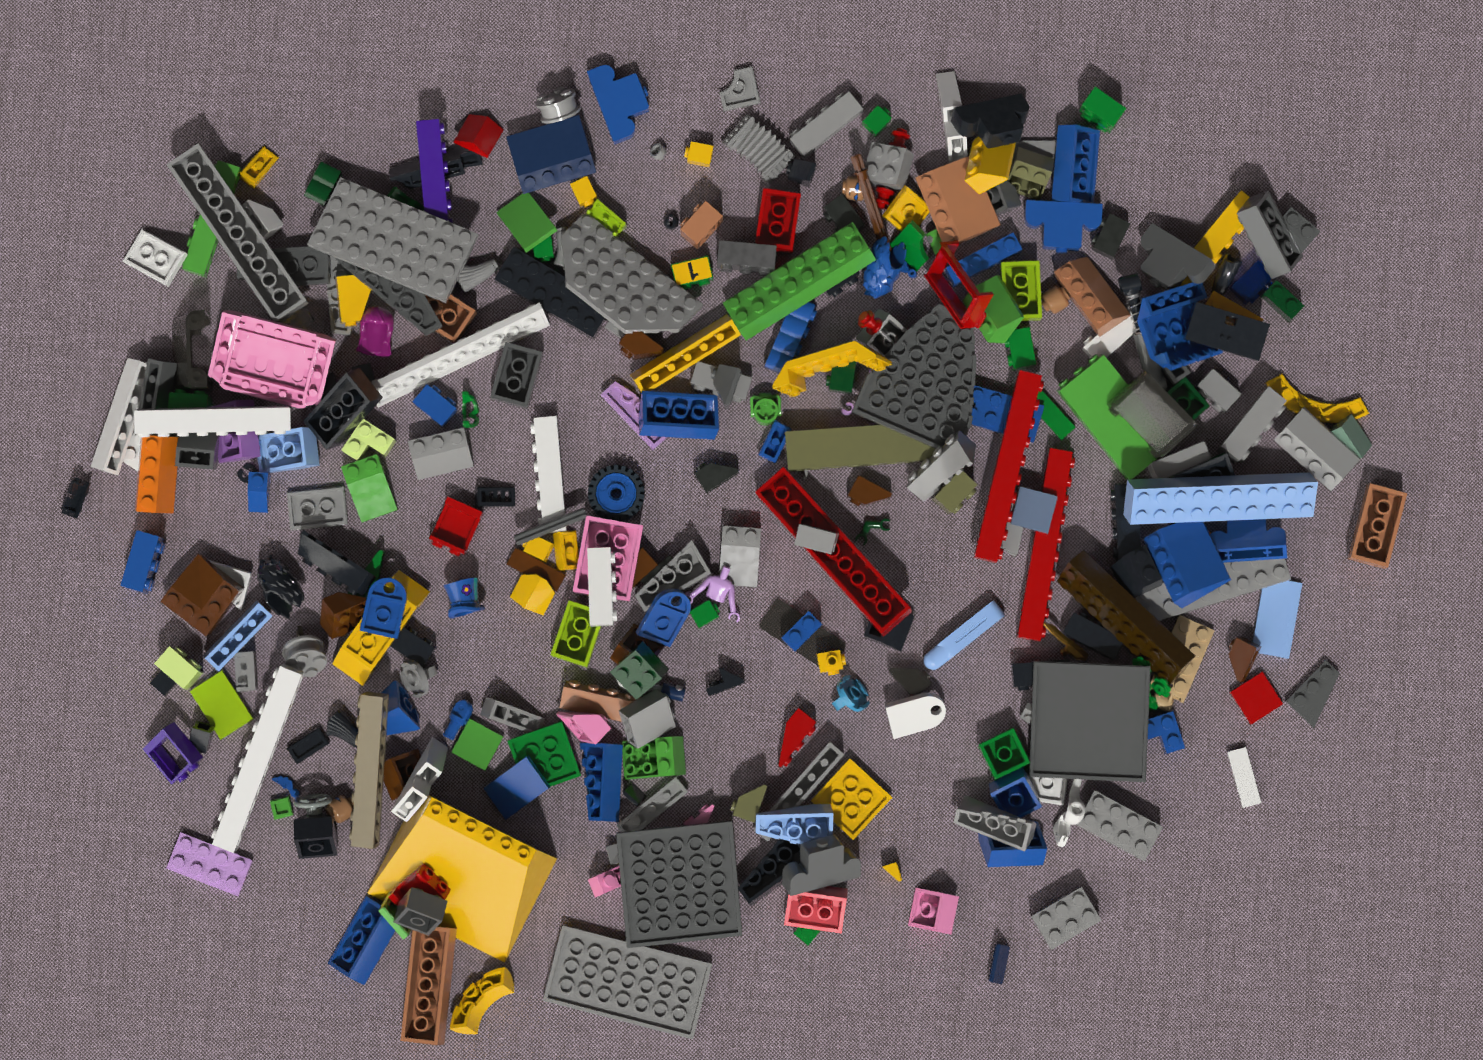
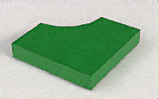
(912, 237)

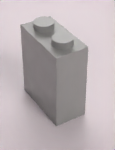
(647, 718)

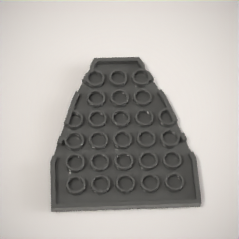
(928, 384)

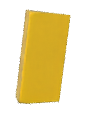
(566, 550)

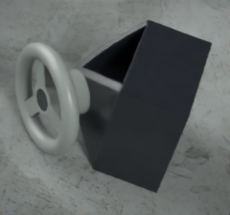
(314, 831)

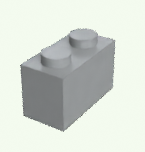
(1218, 391)

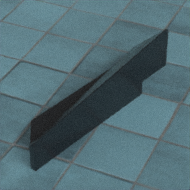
(457, 159)

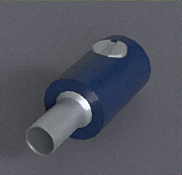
(674, 692)

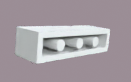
(1112, 339)
(601, 586)

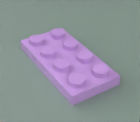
(209, 864)

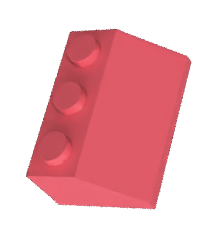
(817, 909)

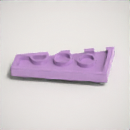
(628, 407)

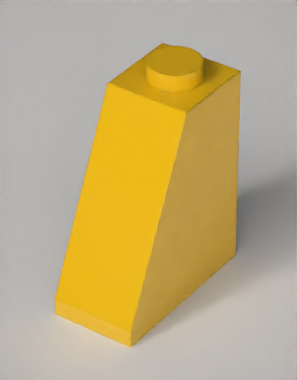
(352, 299)

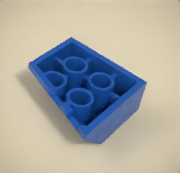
(1003, 855)

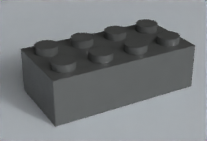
(1269, 234)

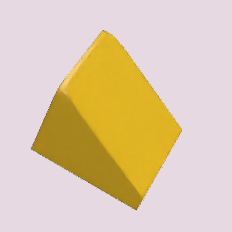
(893, 870)

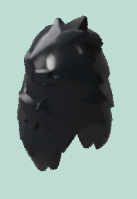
(279, 586)

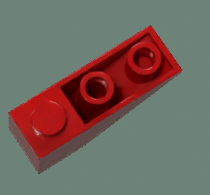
(795, 731)

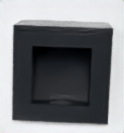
(634, 794)

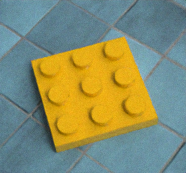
(853, 798)

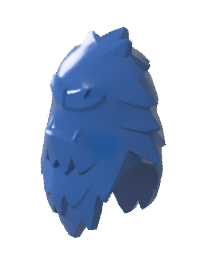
(885, 270)

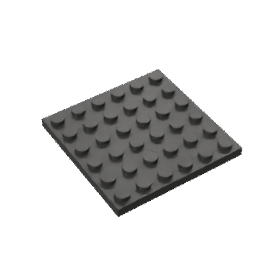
(679, 884)

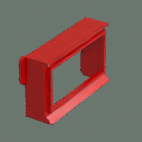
(975, 313)

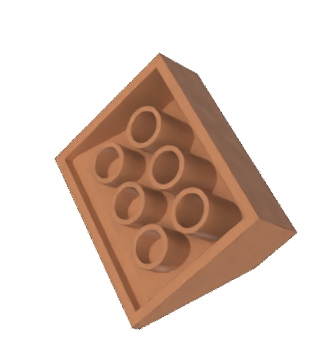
(955, 205)

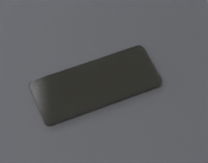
(782, 618)

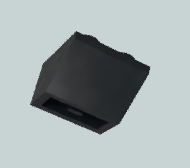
(895, 638)

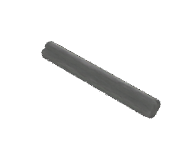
(550, 526)

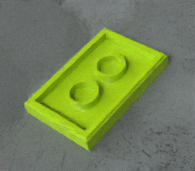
(221, 705)

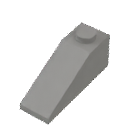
(511, 716)

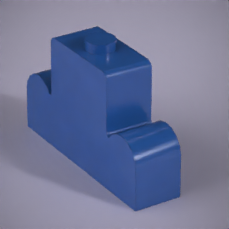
(618, 101)
(1062, 222)
(1250, 541)

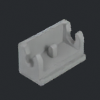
(816, 538)
(246, 671)

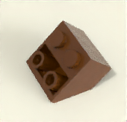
(341, 613)

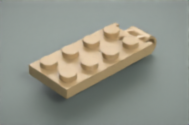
(1196, 639)

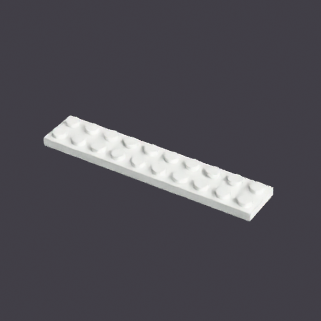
(460, 353)

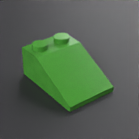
(369, 488)

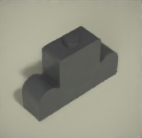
(1172, 260)
(820, 865)

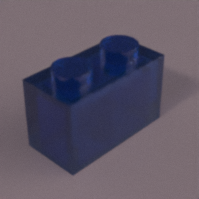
(1251, 283)

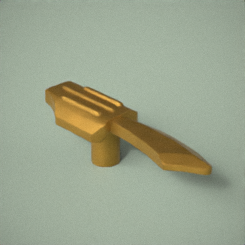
(1071, 647)

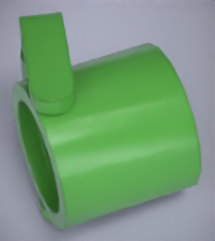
(765, 409)

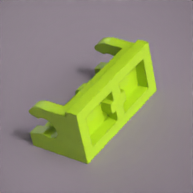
(607, 218)

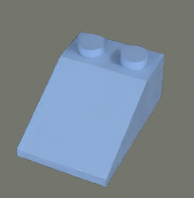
(288, 451)

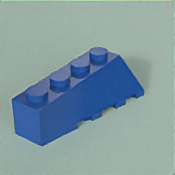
(603, 780)

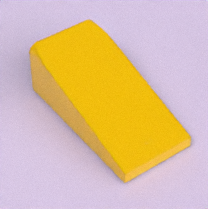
(258, 167)

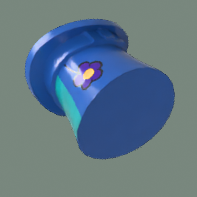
(463, 597)

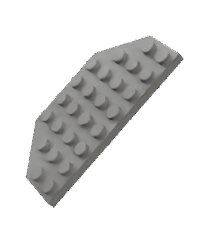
(622, 282)

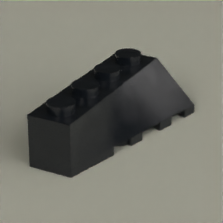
(334, 564)
(768, 873)

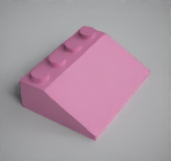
(624, 541)

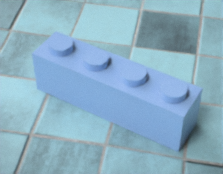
(237, 635)

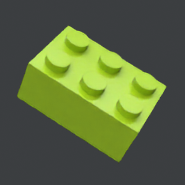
(1024, 285)
(575, 636)

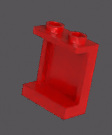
(456, 526)
(421, 878)

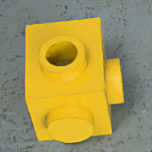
(831, 662)

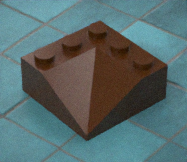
(202, 595)

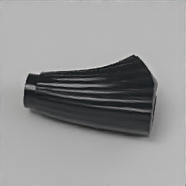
(1226, 273)
(342, 727)

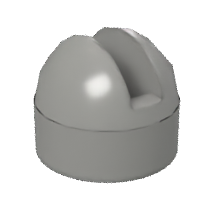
(658, 151)

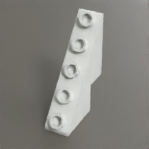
(950, 98)
(423, 776)

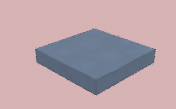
(1034, 510)

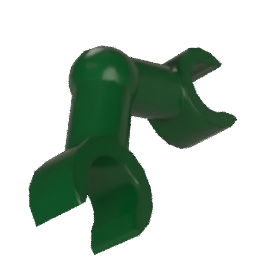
(868, 524)

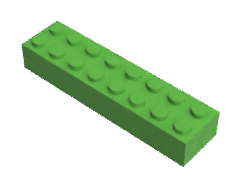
(799, 281)

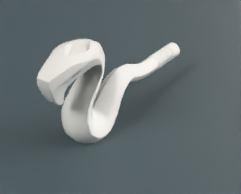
(1073, 815)

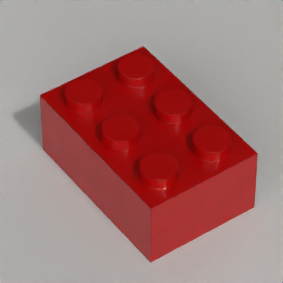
(778, 219)

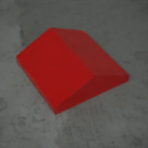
(479, 134)

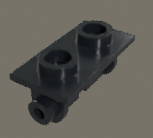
(73, 505)

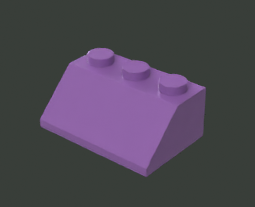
(238, 447)

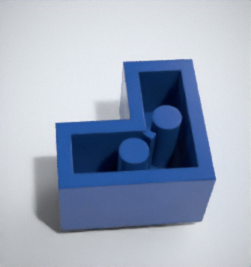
(1168, 731)

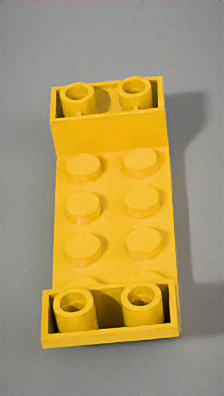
(791, 377)
(363, 649)

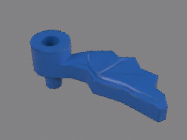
(911, 272)
(287, 784)

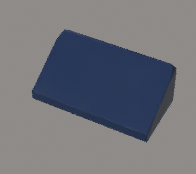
(999, 964)

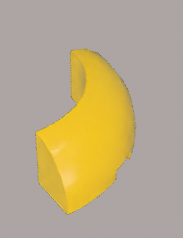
(479, 998)

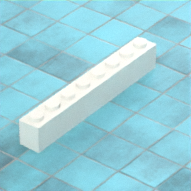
(211, 420)

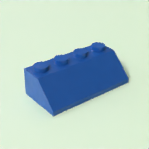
(1075, 164)
(678, 415)
(362, 942)

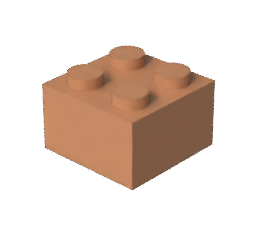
(701, 224)

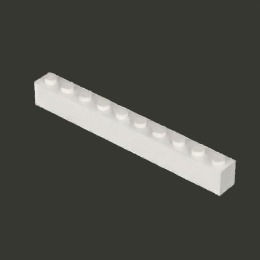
(258, 757)

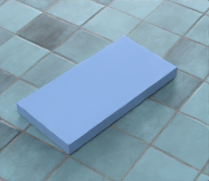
(1277, 618)

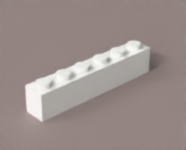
(120, 419)
(549, 469)

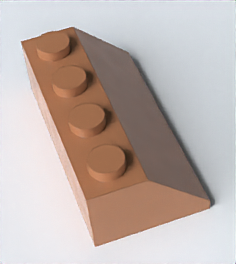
(1091, 295)

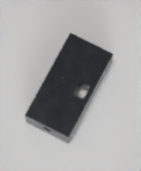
(1226, 331)

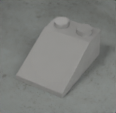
(741, 553)

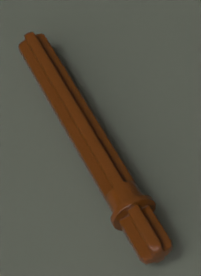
(869, 197)

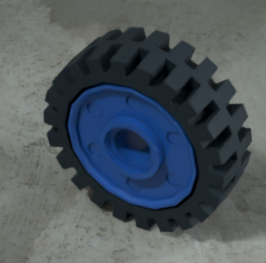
(616, 478)

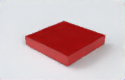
(1256, 698)

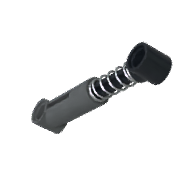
(1130, 288)

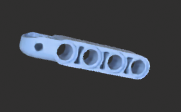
(963, 636)

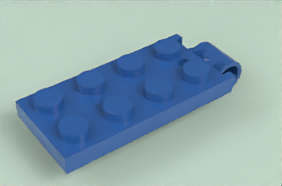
(992, 411)

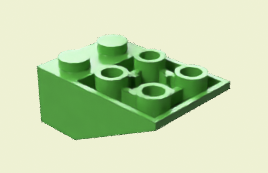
(655, 759)

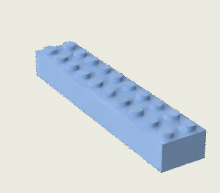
(1220, 498)

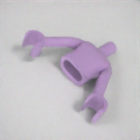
(718, 590)

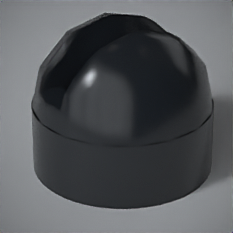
(675, 222)

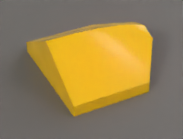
(533, 593)

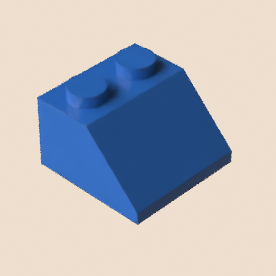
(1015, 793)

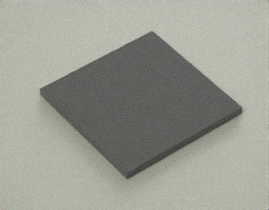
(1090, 721)

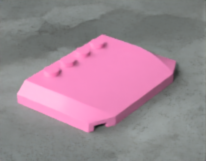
(271, 360)

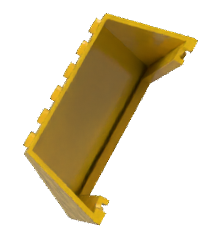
(488, 872)

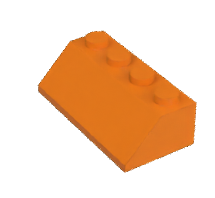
(156, 475)

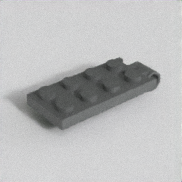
(303, 264)

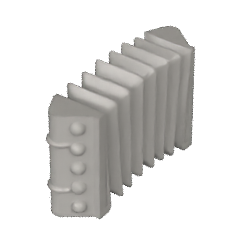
(759, 148)

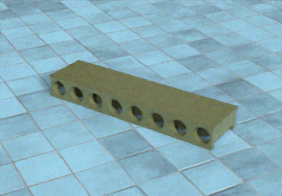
(851, 448)

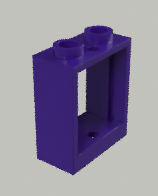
(165, 762)

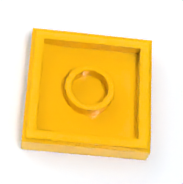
(905, 208)

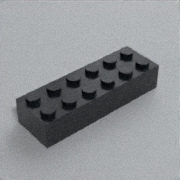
(545, 286)

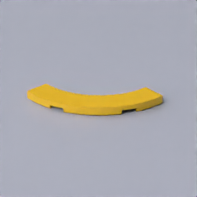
(1329, 412)

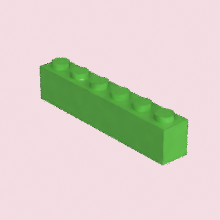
(204, 242)

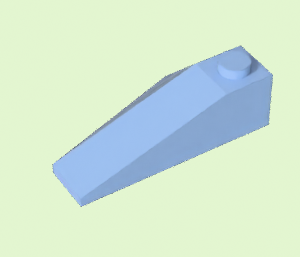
(796, 823)

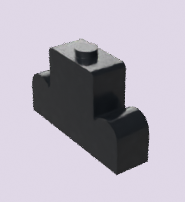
(995, 120)

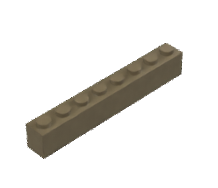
(369, 770)

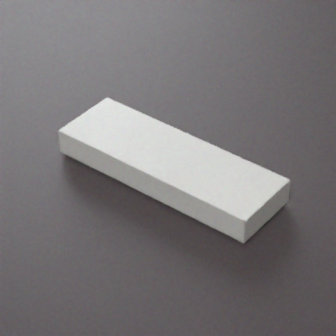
(1244, 777)

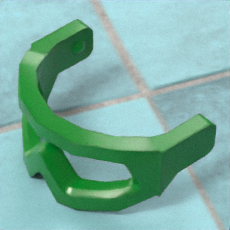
(466, 397)

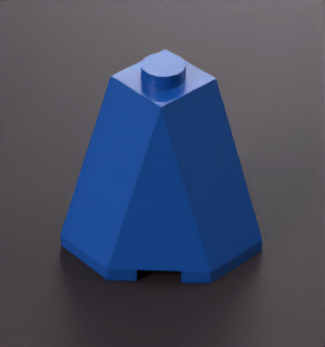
(400, 713)

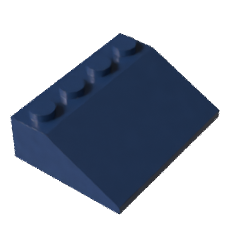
(551, 154)

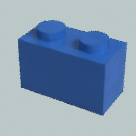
(434, 405)
(801, 631)

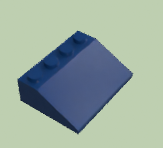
(1187, 561)

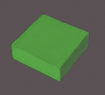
(281, 808)

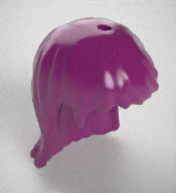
(376, 332)

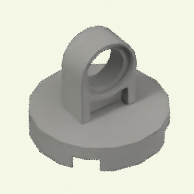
(416, 678)

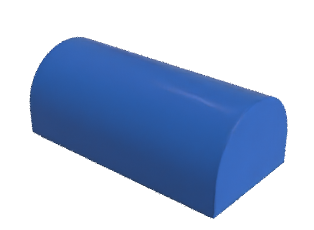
(774, 442)

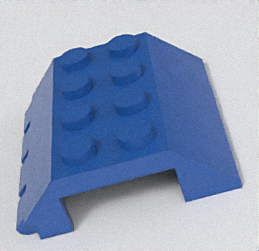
(1163, 325)

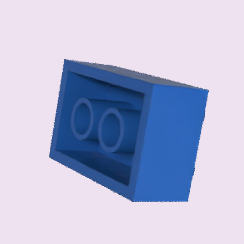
(143, 562)

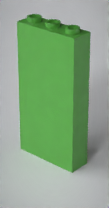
(1088, 398)

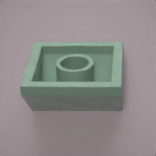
(1352, 435)

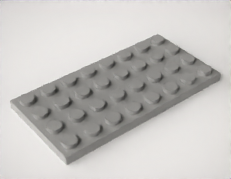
(393, 240)
(627, 983)

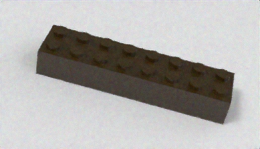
(1125, 617)

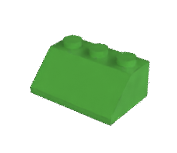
(1001, 313)

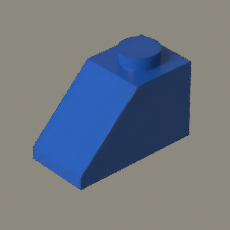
(258, 492)

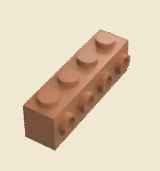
(594, 700)

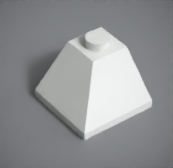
(263, 218)

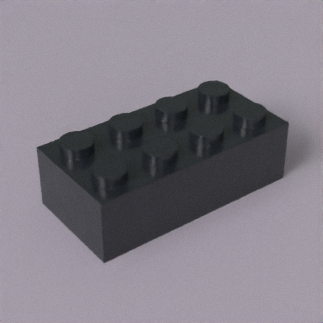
(343, 408)

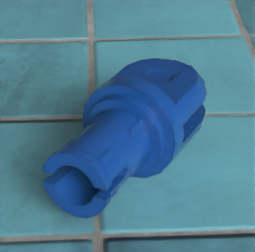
(459, 716)

